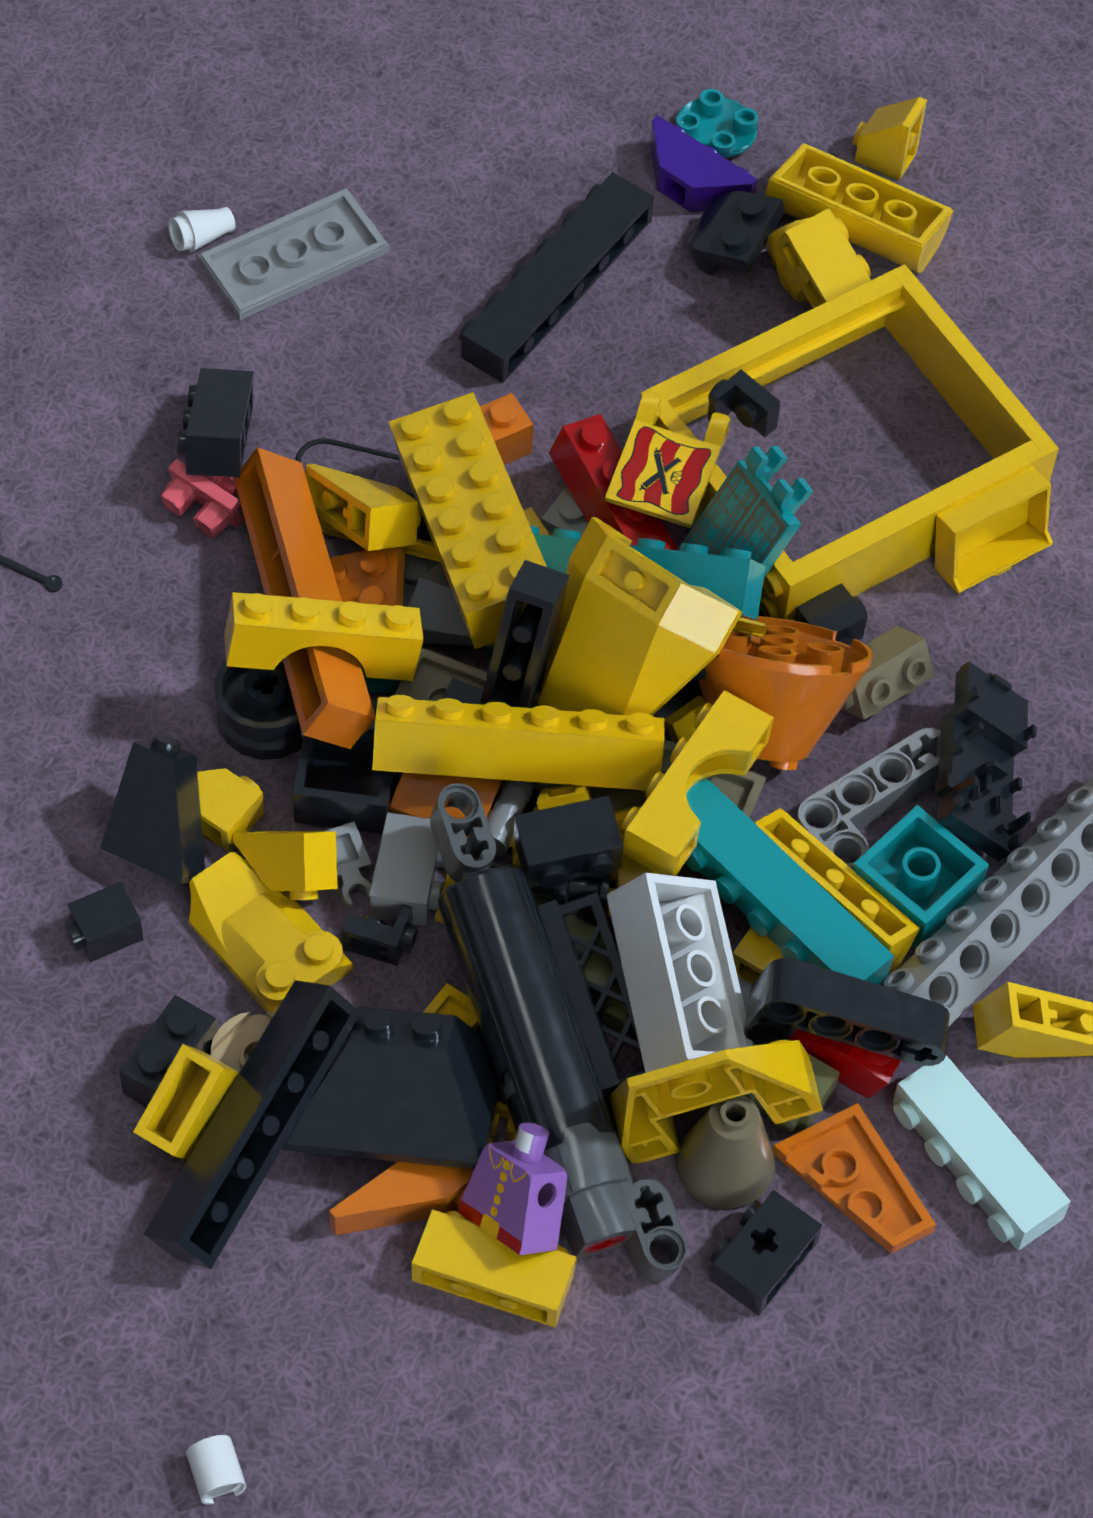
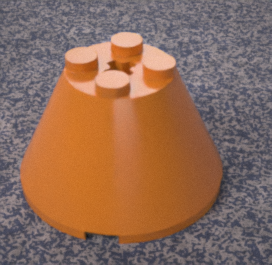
(794, 676)

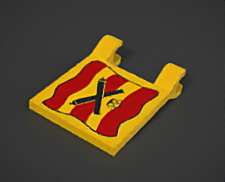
(665, 470)

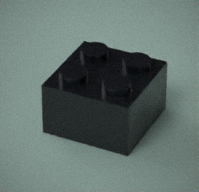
(340, 787)

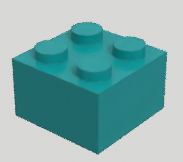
(922, 871)

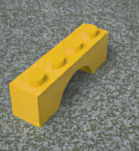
(270, 627)
(724, 742)

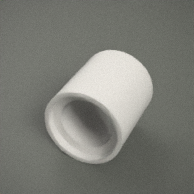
(215, 1468)

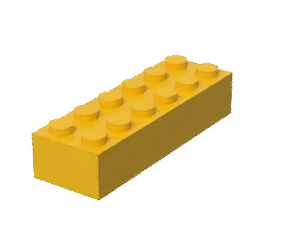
(467, 507)

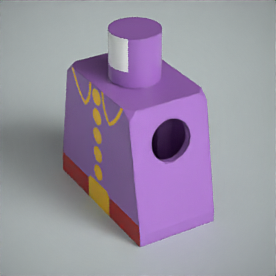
(517, 1192)

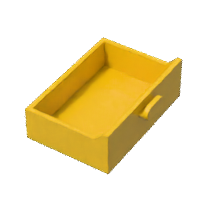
(993, 530)

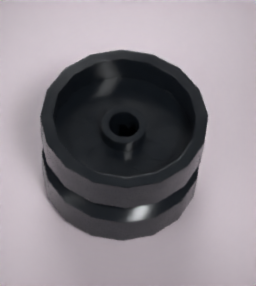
(257, 711)

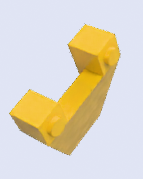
(774, 1072)

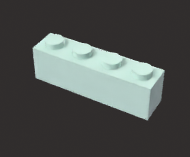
(980, 1153)

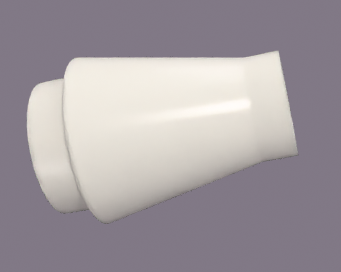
(199, 227)

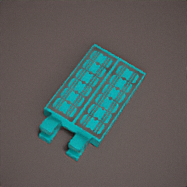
(750, 511)

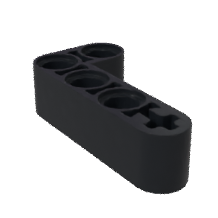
(846, 1010)

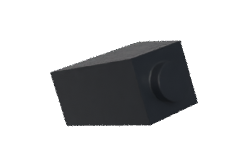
(158, 811)

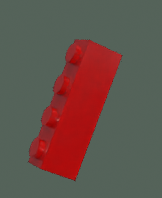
(587, 461)

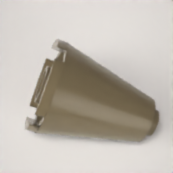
(727, 1156)

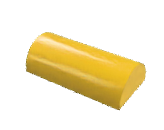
(874, 210)

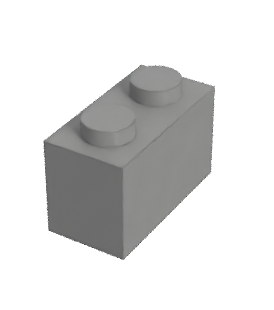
(406, 870)

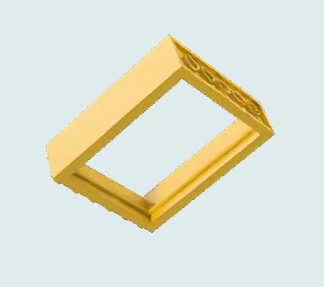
(947, 361)

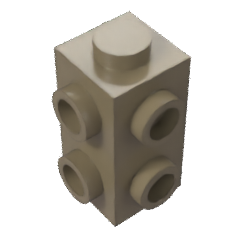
(896, 670)

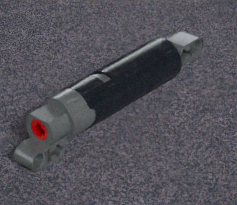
(541, 1047)

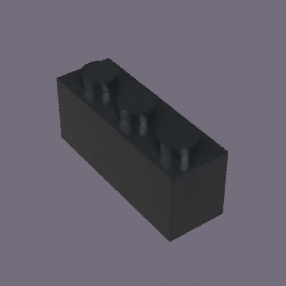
(217, 422)
(525, 635)

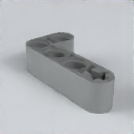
(875, 794)

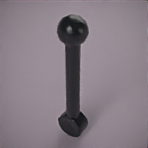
(52, 583)

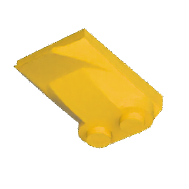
(261, 932)

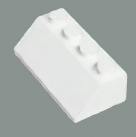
(677, 968)

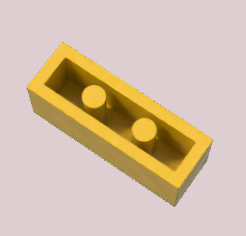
(478, 1267)

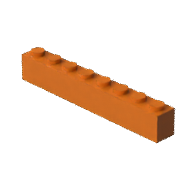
(295, 563)

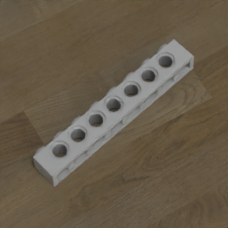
(1005, 911)

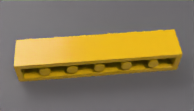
(517, 743)

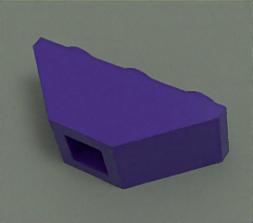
(692, 171)

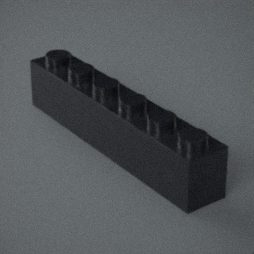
(556, 277)
(252, 1124)

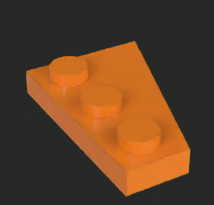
(859, 1177)

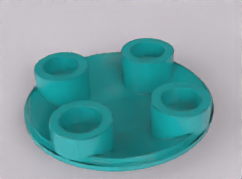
(719, 123)

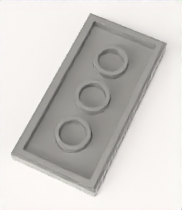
(293, 253)

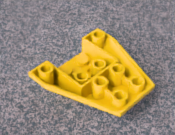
(628, 630)

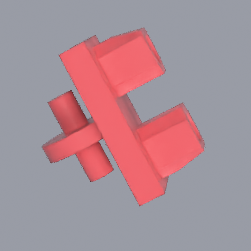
(212, 492)

